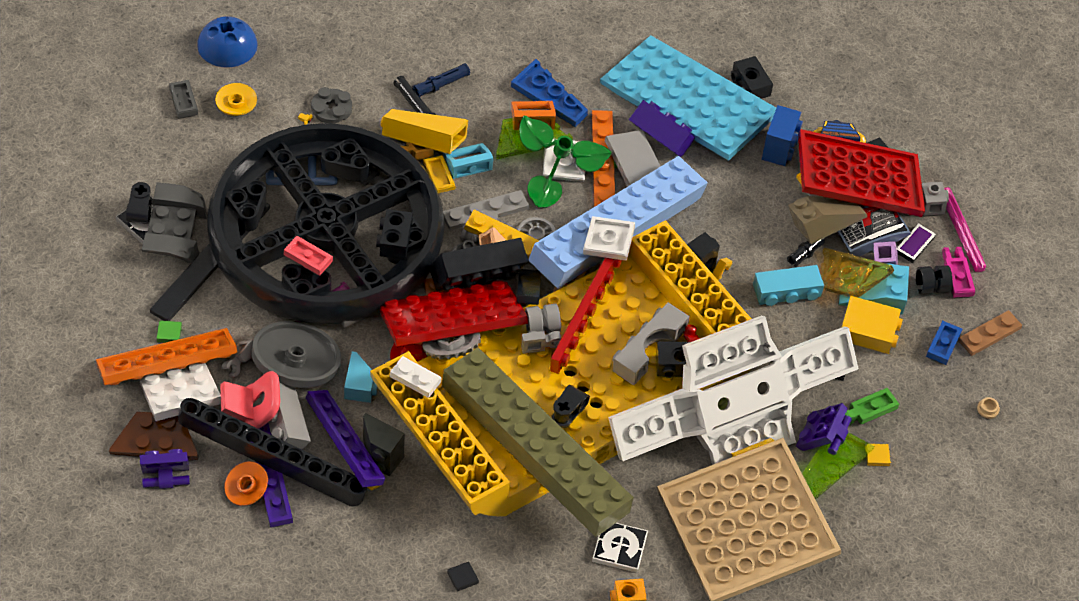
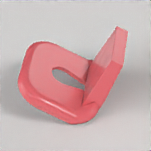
(239, 400)

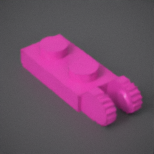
(961, 275)

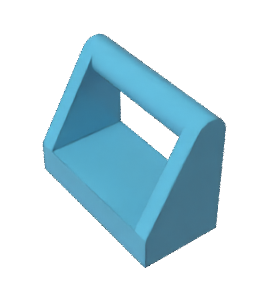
(469, 165)

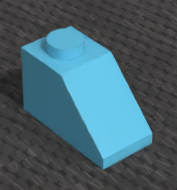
(358, 382)

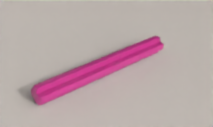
(964, 233)

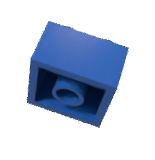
(782, 136)

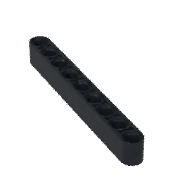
(262, 450)

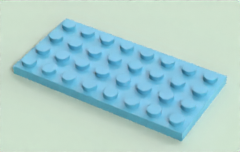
(714, 108)

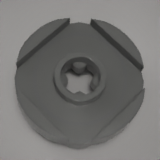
(326, 96)

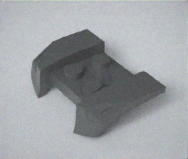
(174, 221)

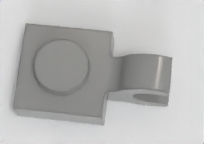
(243, 355)

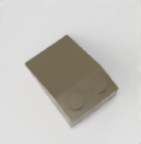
(822, 216)

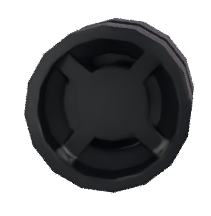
(934, 279)

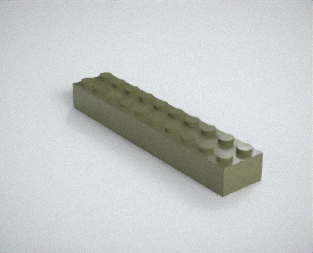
(537, 442)

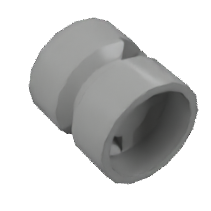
(543, 319)

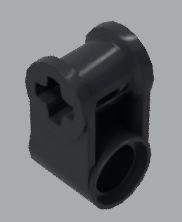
(139, 204)
(569, 406)

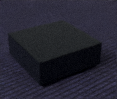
(462, 576)

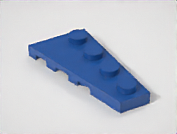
(540, 86)

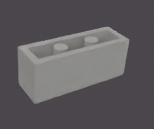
(289, 421)

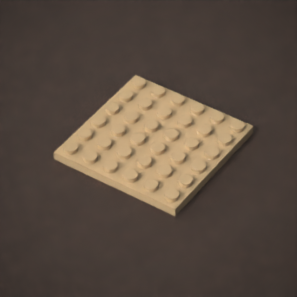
(748, 520)

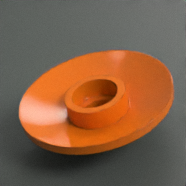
(242, 476)

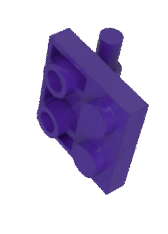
(825, 427)
(164, 465)

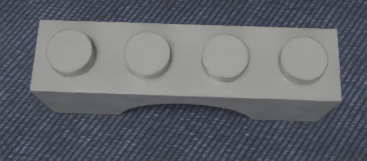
(665, 325)

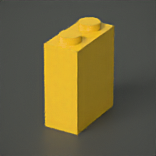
(872, 324)

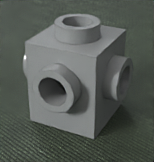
(934, 198)

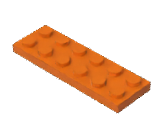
(166, 356)

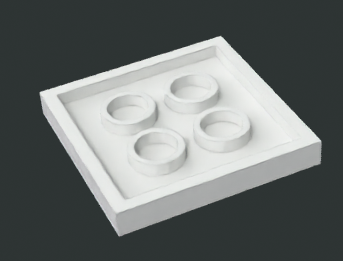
(167, 390)

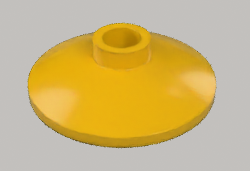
(233, 93)

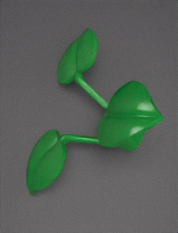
(538, 134)

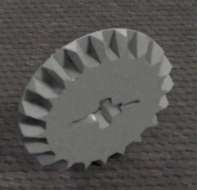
(449, 349)

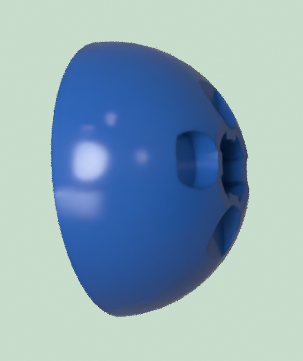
(227, 42)

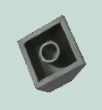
(383, 443)

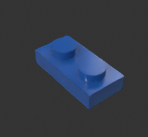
(944, 342)

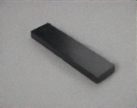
(528, 287)

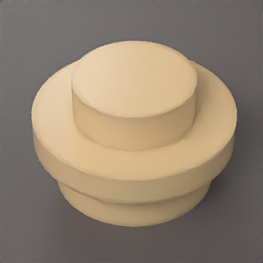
(988, 408)

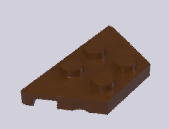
(146, 435)

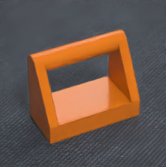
(547, 116)

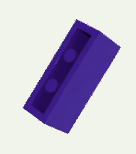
(662, 127)

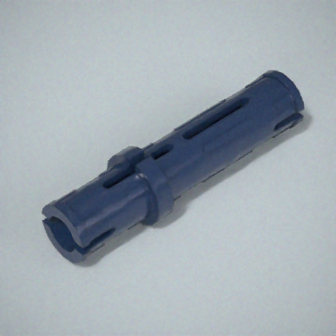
(434, 83)

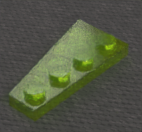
(827, 469)

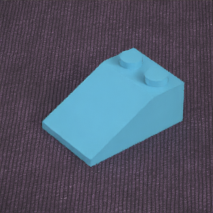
(889, 292)

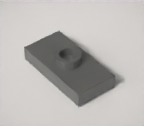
(183, 99)

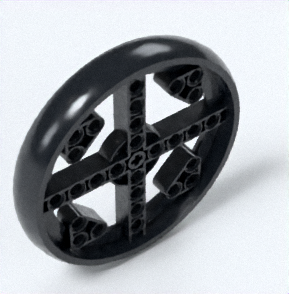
(324, 221)

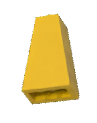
(425, 130)

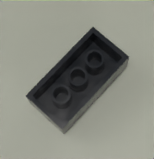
(478, 264)

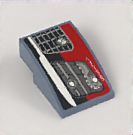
(877, 227)

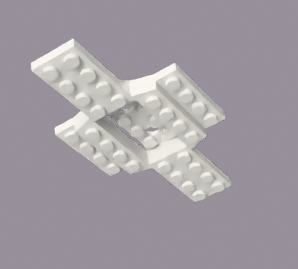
(748, 415)

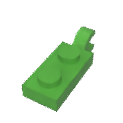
(872, 406)

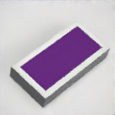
(915, 243)

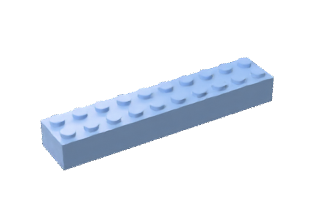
(643, 202)

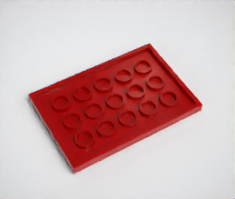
(860, 173)
(452, 313)

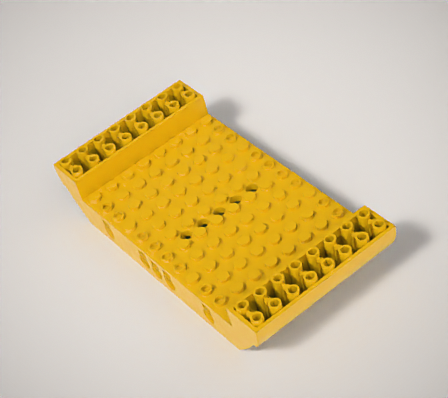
(476, 465)

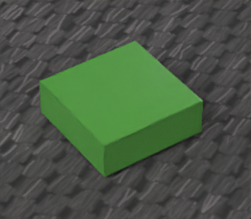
(168, 331)

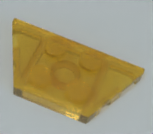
(851, 274)

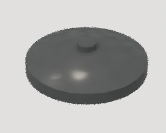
(297, 353)

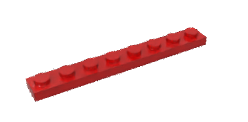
(586, 308)

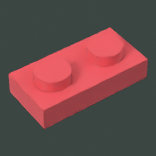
(308, 255)

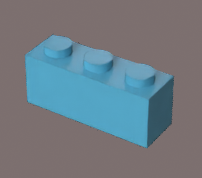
(788, 285)

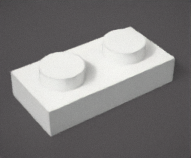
(415, 376)

